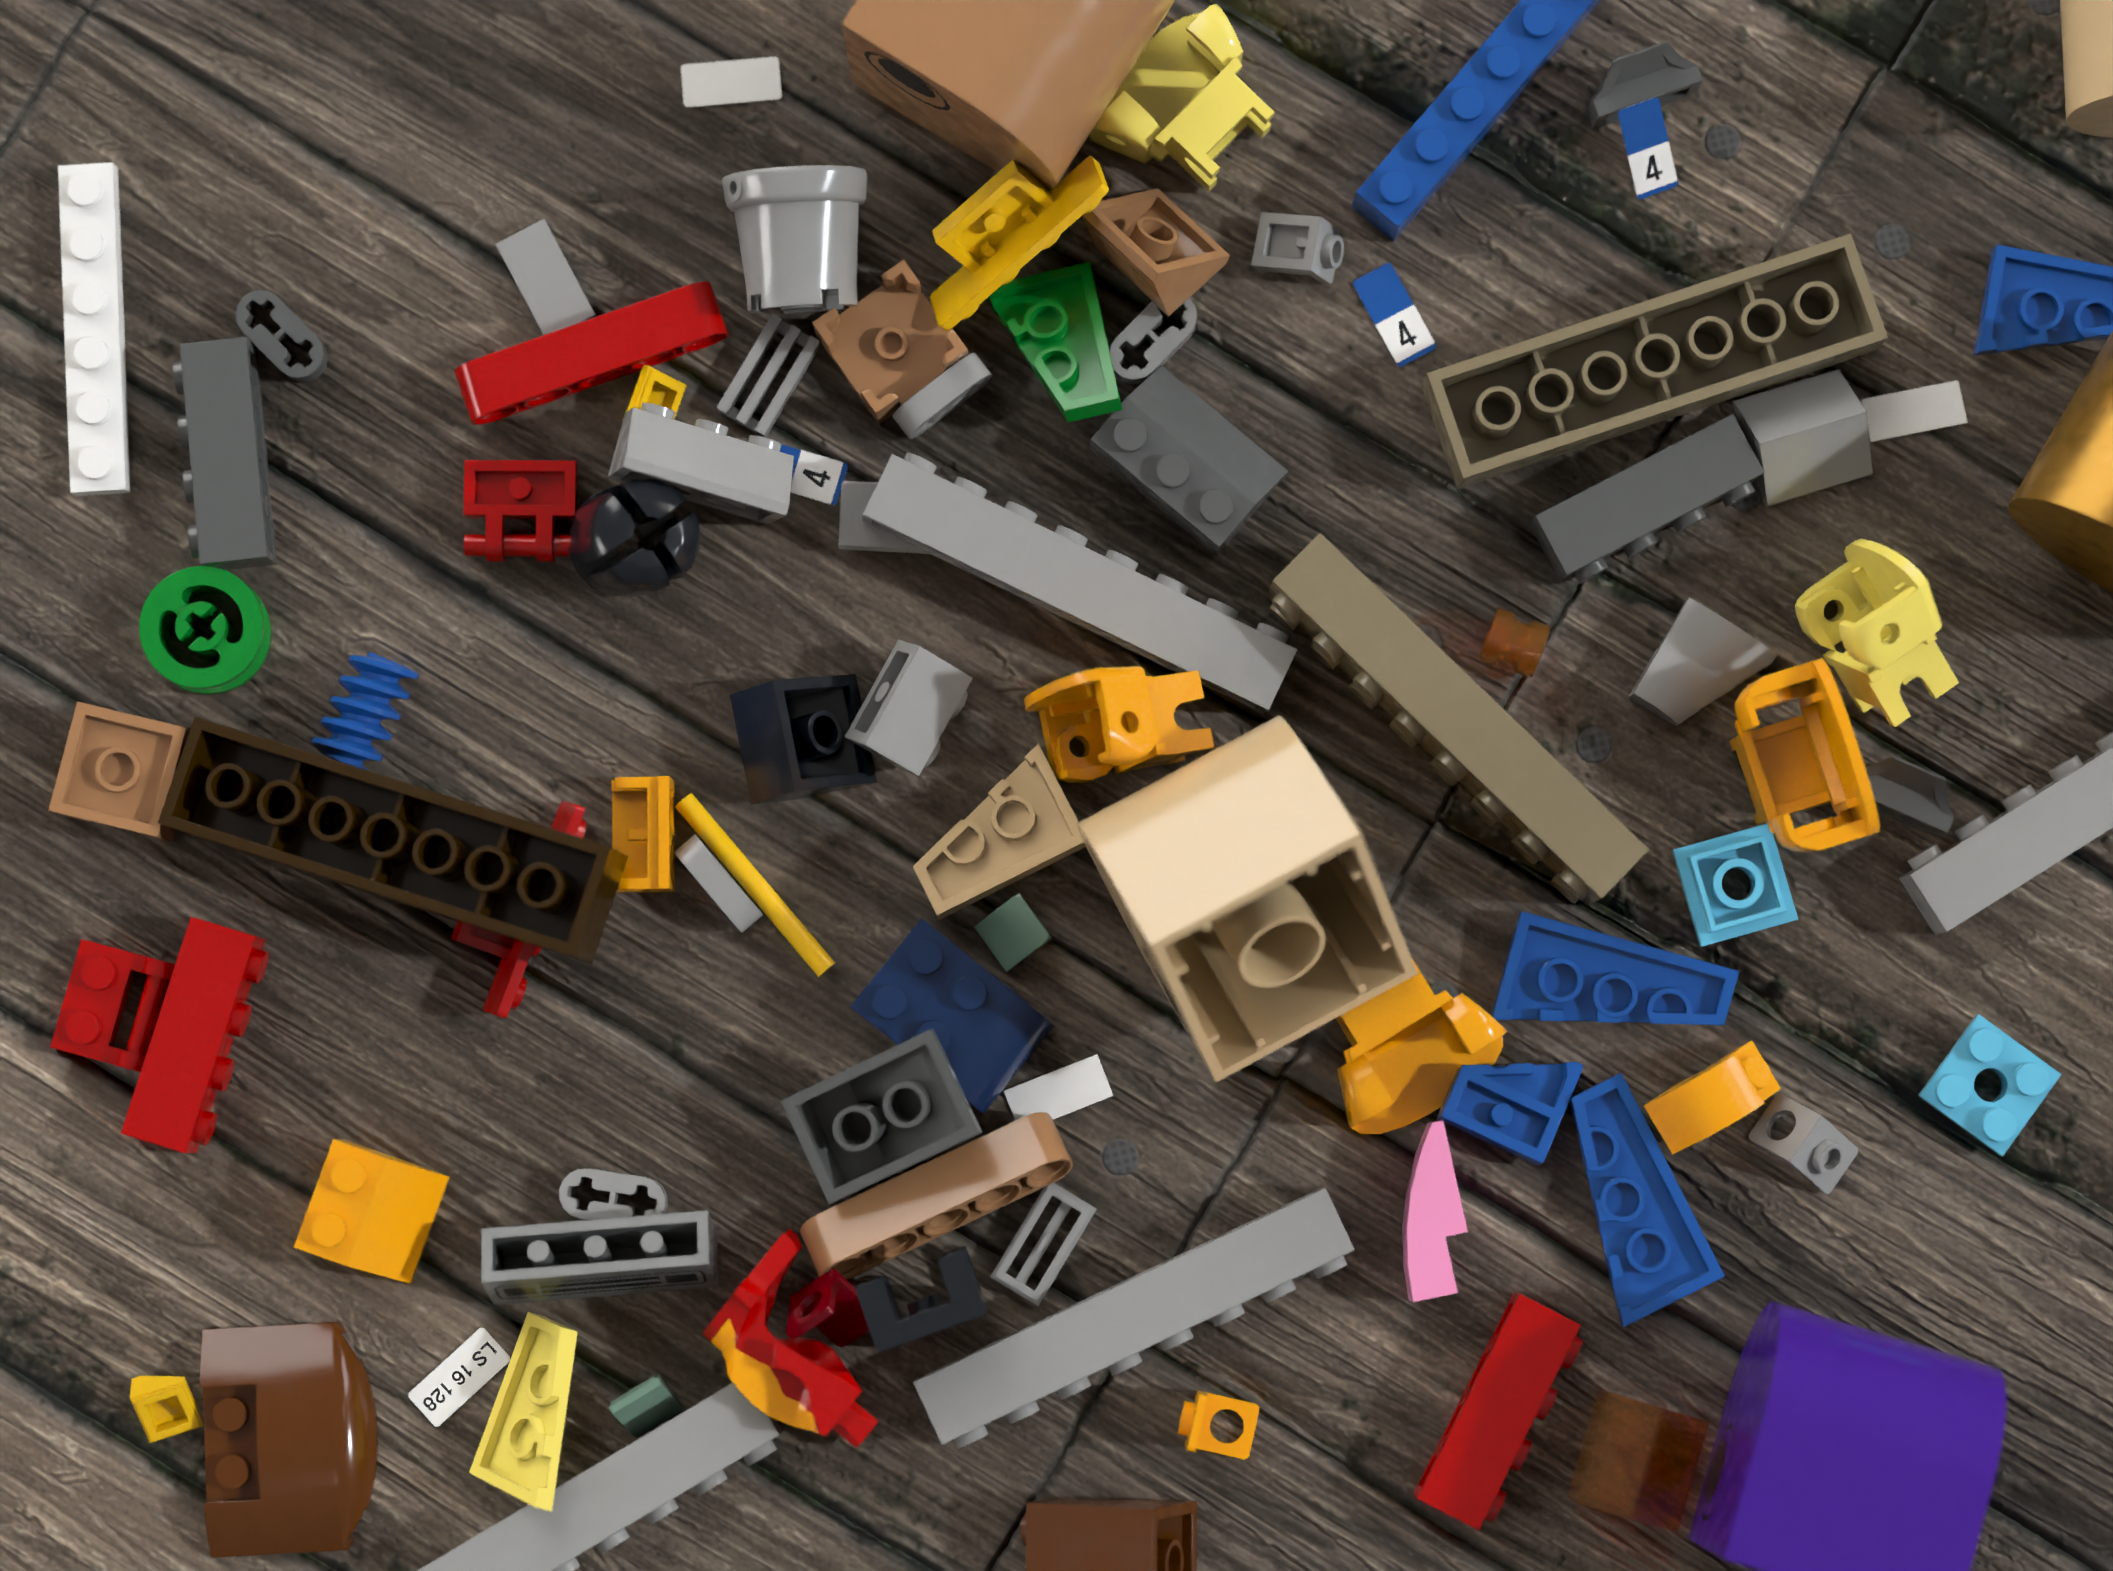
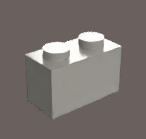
(909, 708)

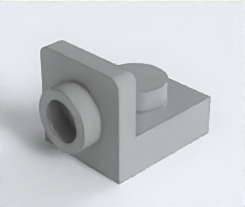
(1298, 246)

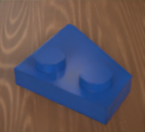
(1511, 1104)

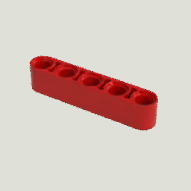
(591, 353)

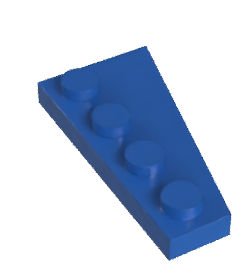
(1591, 976)

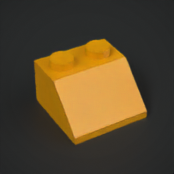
(371, 1211)

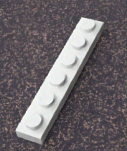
(94, 329)

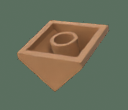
(1155, 246)

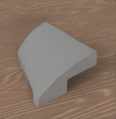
(1697, 664)

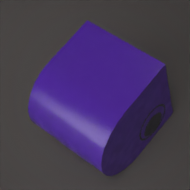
(1850, 1451)

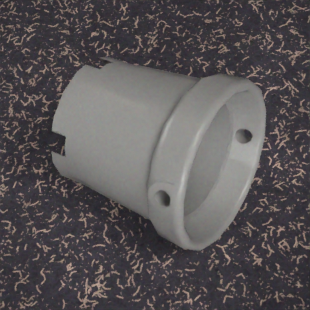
(798, 235)

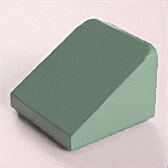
(1012, 932)
(646, 1405)

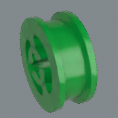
(173, 600)

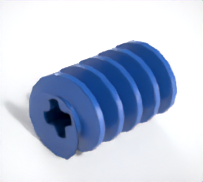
(364, 710)

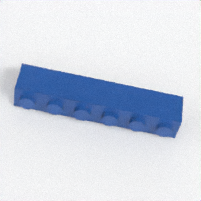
(1466, 111)

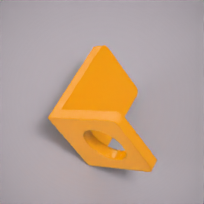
(1196, 1421)

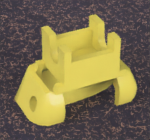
(1184, 98)
(1885, 627)

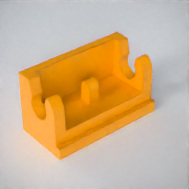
(644, 832)

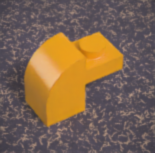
(1712, 1098)

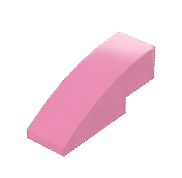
(1429, 1216)

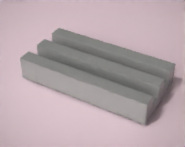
(791, 336)
(1018, 1284)

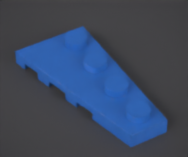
(1641, 1214)

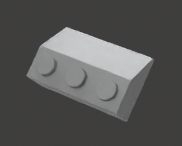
(705, 463)

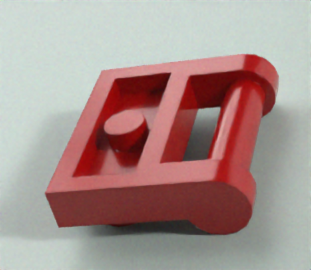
(97, 1003)

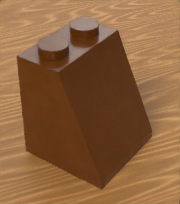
(1110, 1535)

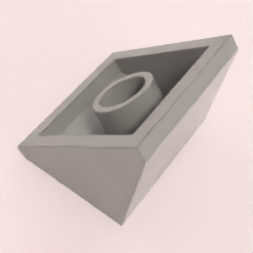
(1806, 436)

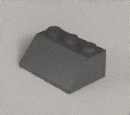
(1187, 459)

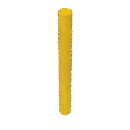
(755, 885)

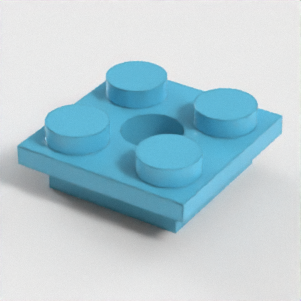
(1711, 910)
(2023, 1085)

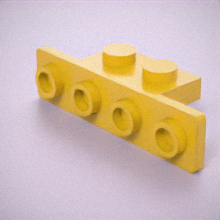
(1005, 229)

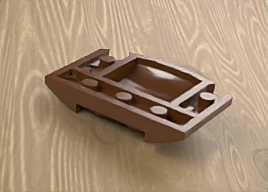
(285, 1439)

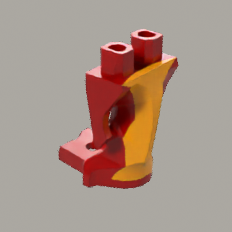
(785, 1378)

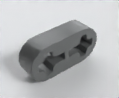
(291, 328)

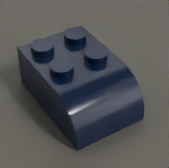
(975, 1016)

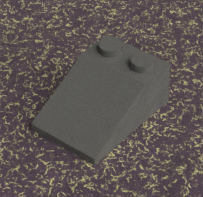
(881, 1116)

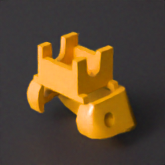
(1118, 718)
(1804, 760)
(1409, 1052)

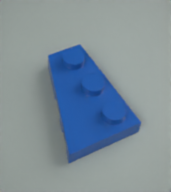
(2043, 301)

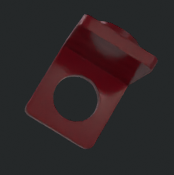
(831, 1306)

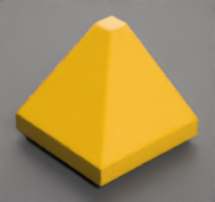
(164, 1406)

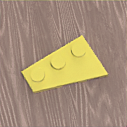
(529, 1414)

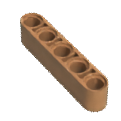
(937, 1197)

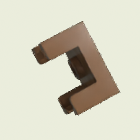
(889, 343)
(118, 770)

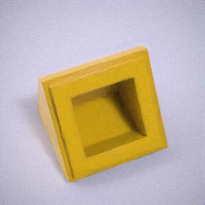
(657, 389)

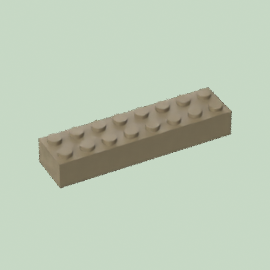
(1653, 361)
(1454, 721)

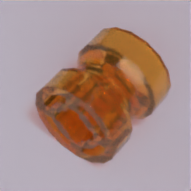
(1514, 642)

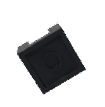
(926, 1314)

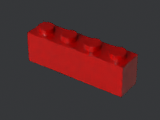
(195, 1036)
(1498, 1410)

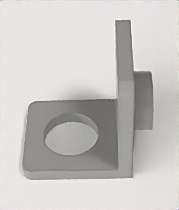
(1811, 1148)

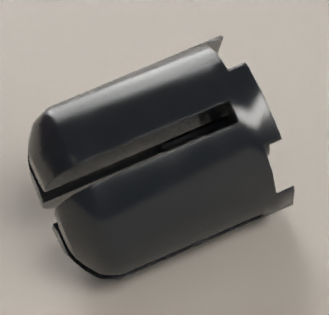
(664, 542)

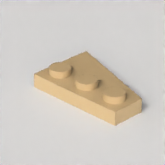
(1003, 840)

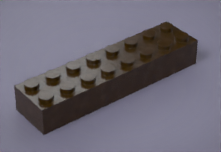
(394, 839)

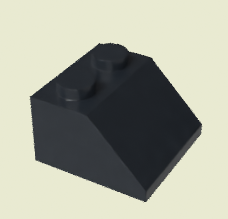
(796, 738)

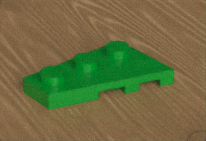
(1062, 338)

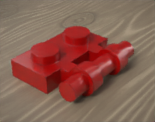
(519, 491)

